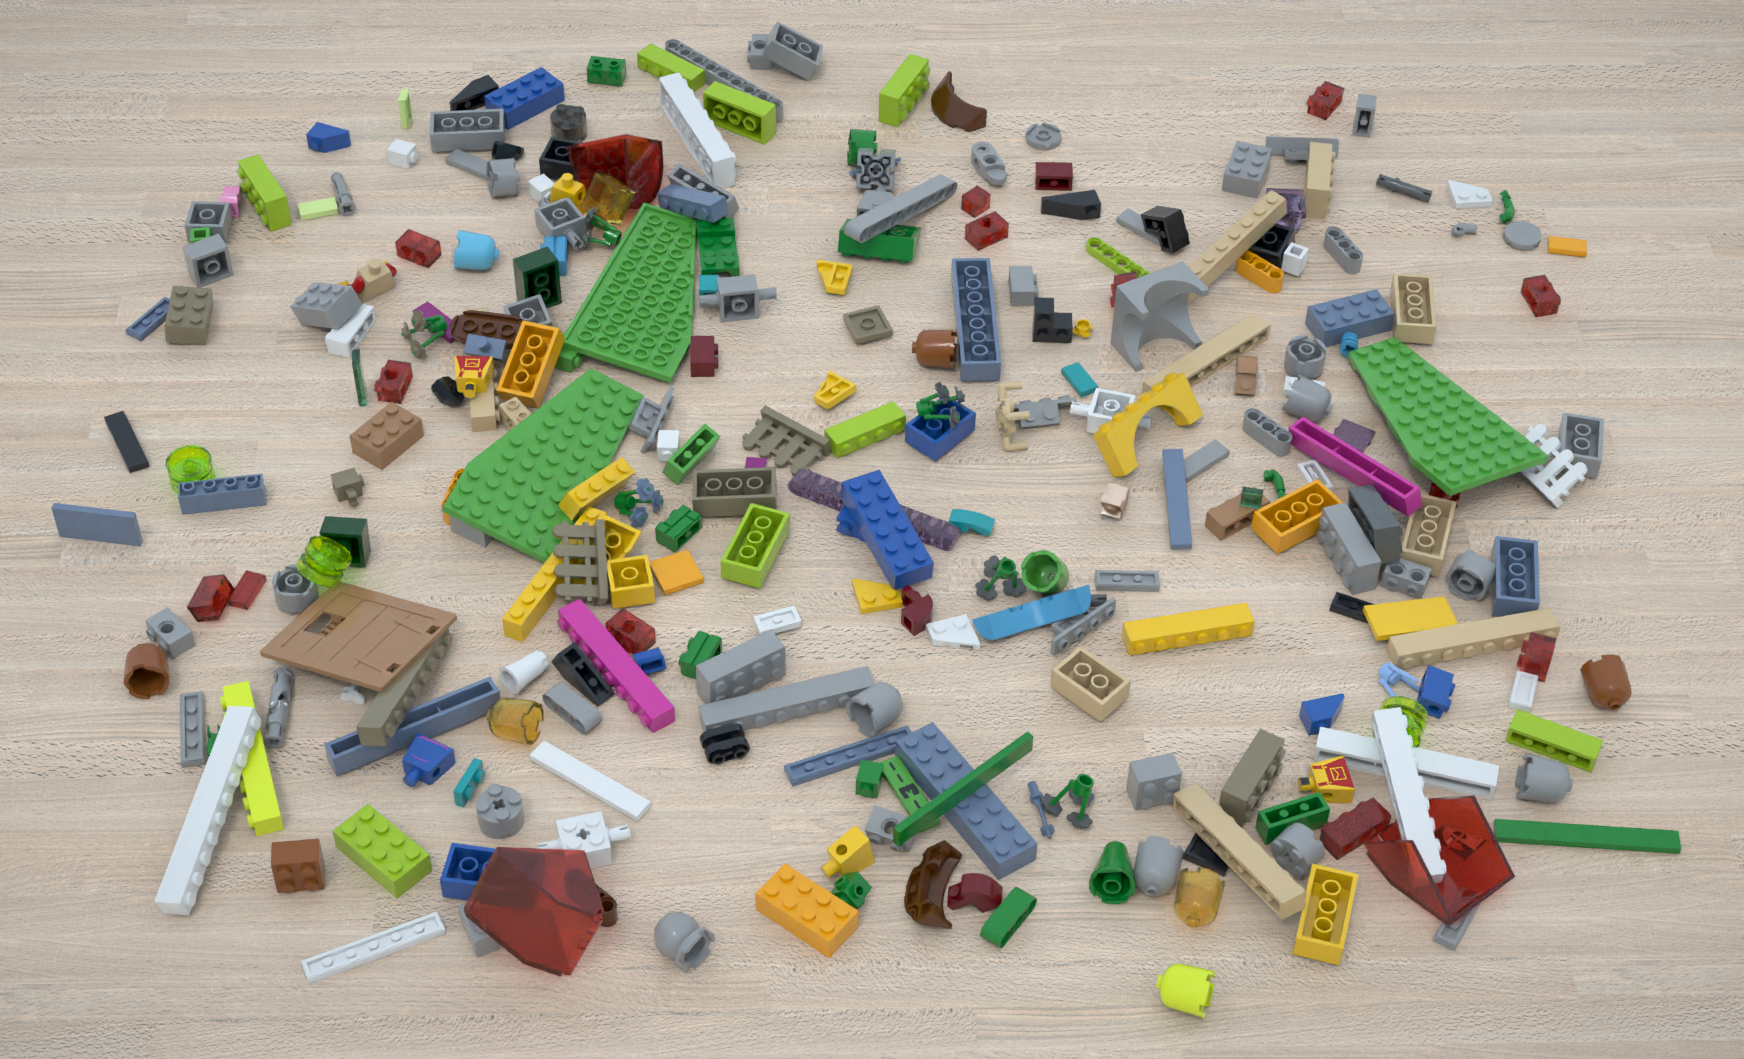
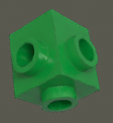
(851, 889)

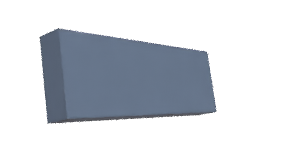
(149, 321)

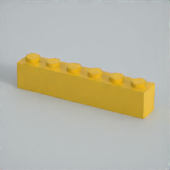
(1187, 629)

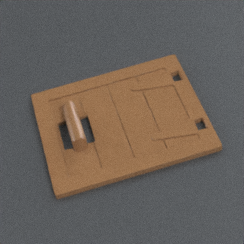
(366, 645)

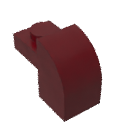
(917, 610)
(976, 890)

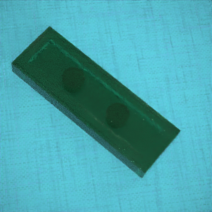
(359, 377)

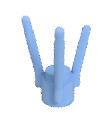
(1392, 675)

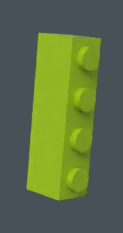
(663, 63)
(865, 429)
(1554, 740)

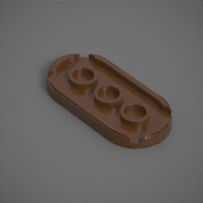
(487, 325)

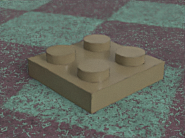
(867, 324)

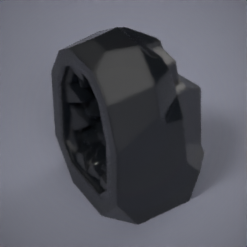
(506, 151)
(446, 391)

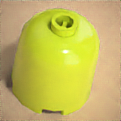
(1186, 988)

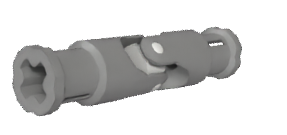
(278, 708)

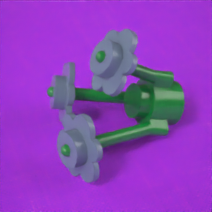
(625, 501)

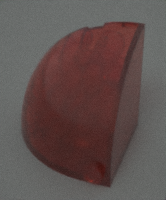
(625, 157)

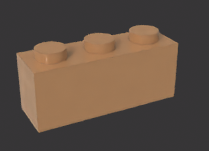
(1230, 517)

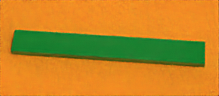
(962, 789)
(1587, 836)

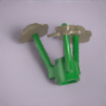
(435, 325)

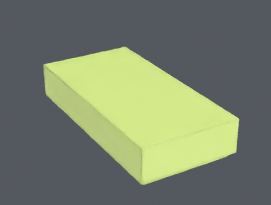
(405, 109)
(318, 208)

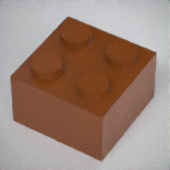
(298, 865)

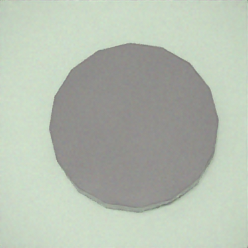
(1043, 136)
(1522, 235)

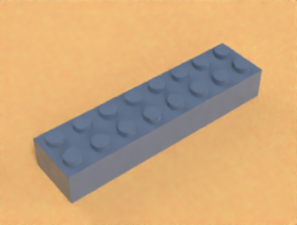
(975, 319)
(981, 816)

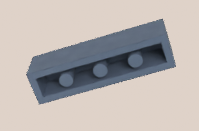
(693, 202)

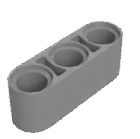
(1343, 250)
(1267, 432)
(572, 708)

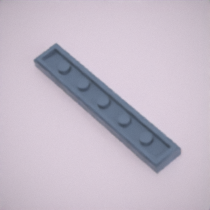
(1176, 499)
(844, 757)

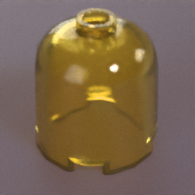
(515, 719)
(1198, 896)

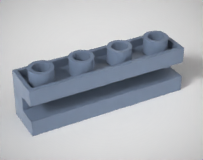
(222, 494)

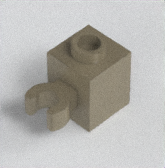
(347, 486)

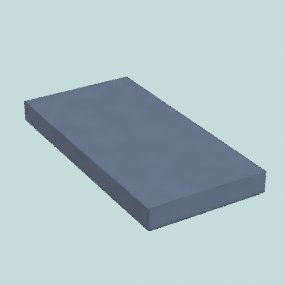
(97, 524)

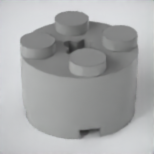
(502, 177)
(1305, 357)
(1470, 576)
(293, 590)
(500, 811)
(1297, 850)

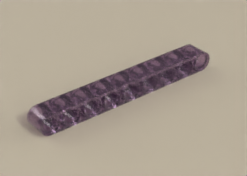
(827, 493)

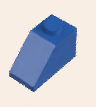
(327, 138)
(1320, 712)

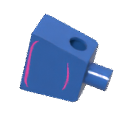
(426, 761)

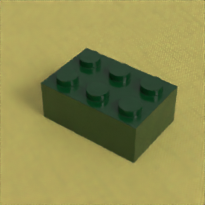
(536, 275)

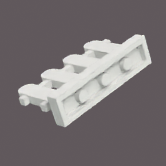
(1553, 468)

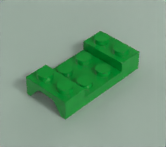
(717, 247)

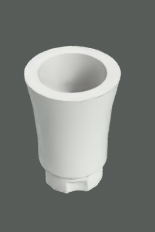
(523, 671)

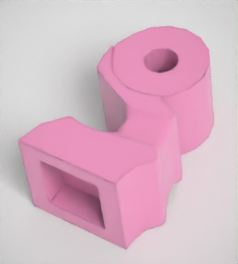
(233, 195)

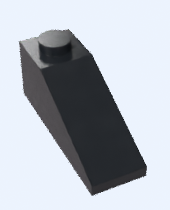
(473, 94)
(1075, 205)
(582, 675)

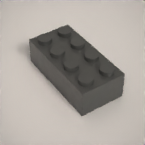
(1376, 522)

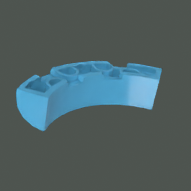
(1034, 613)

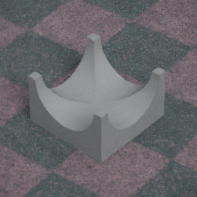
(1154, 309)

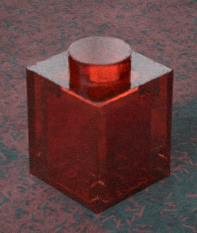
(975, 201)

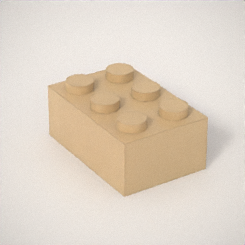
(1090, 683)

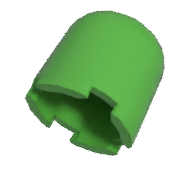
(1039, 568)

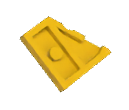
(834, 276)
(833, 390)
(875, 596)

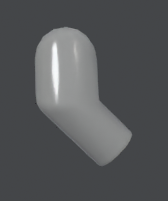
(1462, 228)

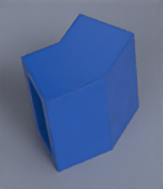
(650, 660)

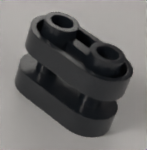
(724, 743)

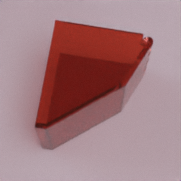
(1468, 847)
(538, 905)

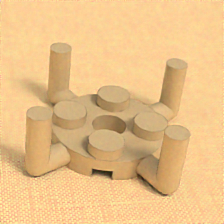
(1006, 416)

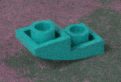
(969, 519)

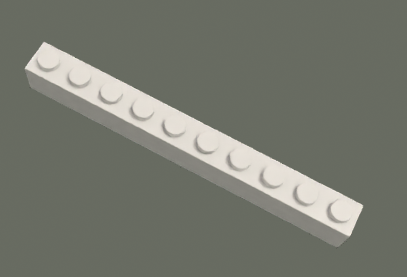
(208, 811)

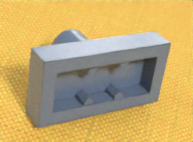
(485, 346)

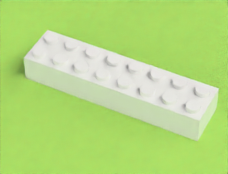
(697, 130)

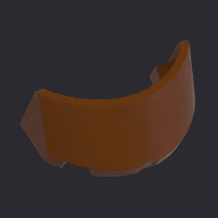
(955, 111)
(928, 884)

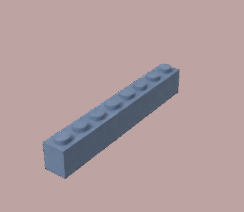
(427, 719)

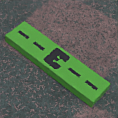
(905, 787)

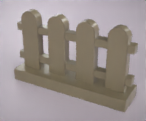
(793, 433)
(588, 552)

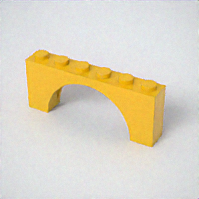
(1117, 436)

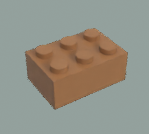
(386, 435)

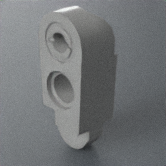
(988, 163)

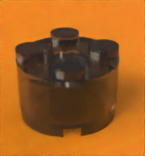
(569, 123)

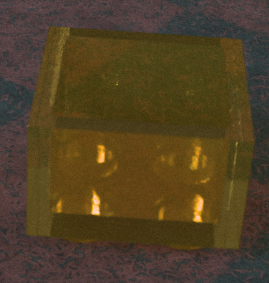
(610, 196)

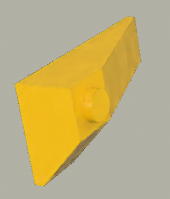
(619, 542)

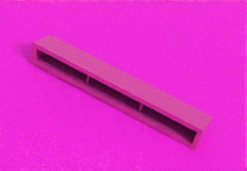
(1355, 465)
(616, 666)

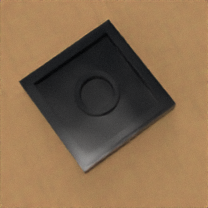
(1202, 855)

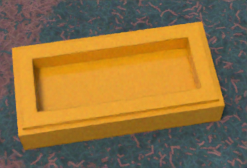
(1567, 246)

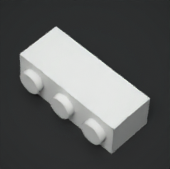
(351, 333)

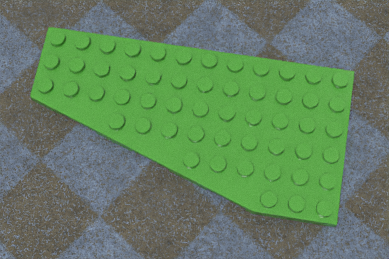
(642, 298)
(1438, 422)
(525, 474)

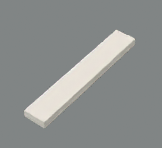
(590, 780)
(373, 947)

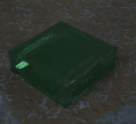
(1251, 497)

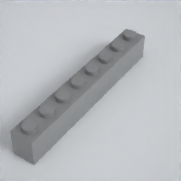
(786, 701)

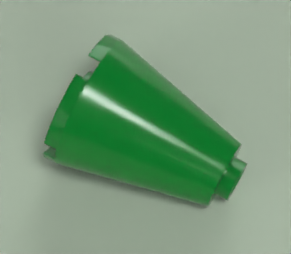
(1113, 875)

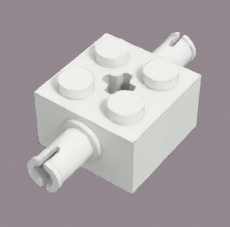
(1103, 407)
(587, 834)

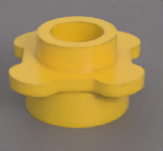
(1082, 328)

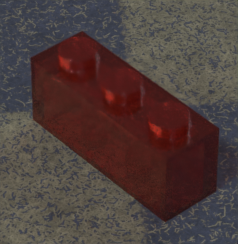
(1354, 828)

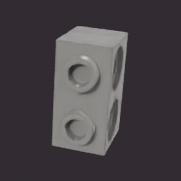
(1406, 578)

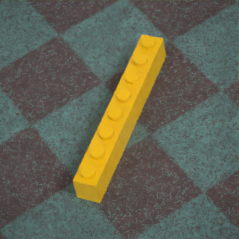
(540, 593)

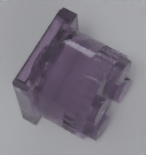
(1295, 207)

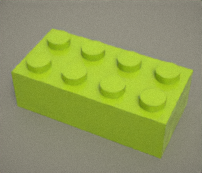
(904, 90)
(740, 112)
(264, 193)
(755, 545)
(382, 851)

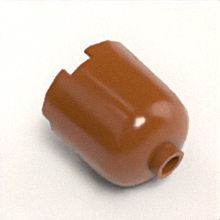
(936, 348)
(146, 671)
(1607, 682)

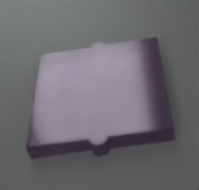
(1354, 434)

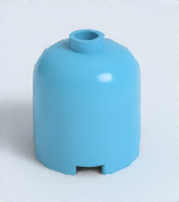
(475, 251)

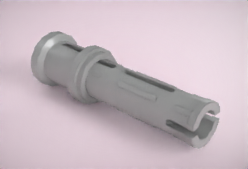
(343, 198)

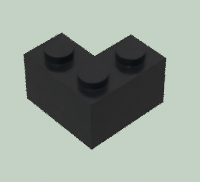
(1169, 227)
(1050, 325)

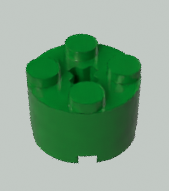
(860, 139)

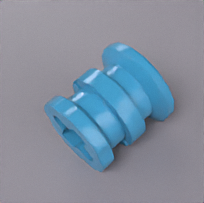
(1348, 342)

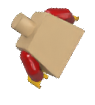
(373, 279)

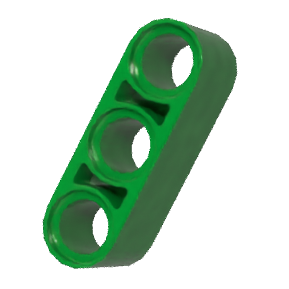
(1008, 917)

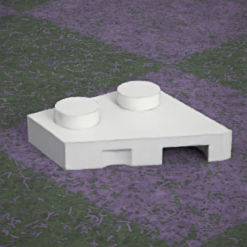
(1468, 196)
(953, 633)

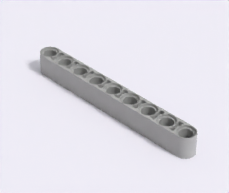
(720, 74)
(900, 208)

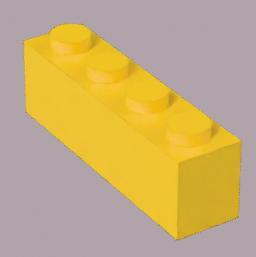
(596, 488)

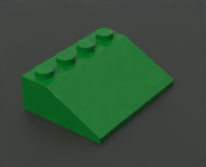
(895, 243)

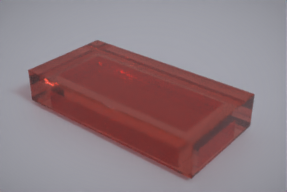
(247, 589)

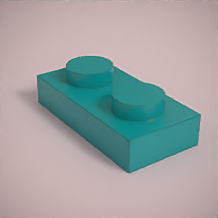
(466, 787)

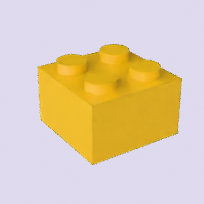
(630, 581)

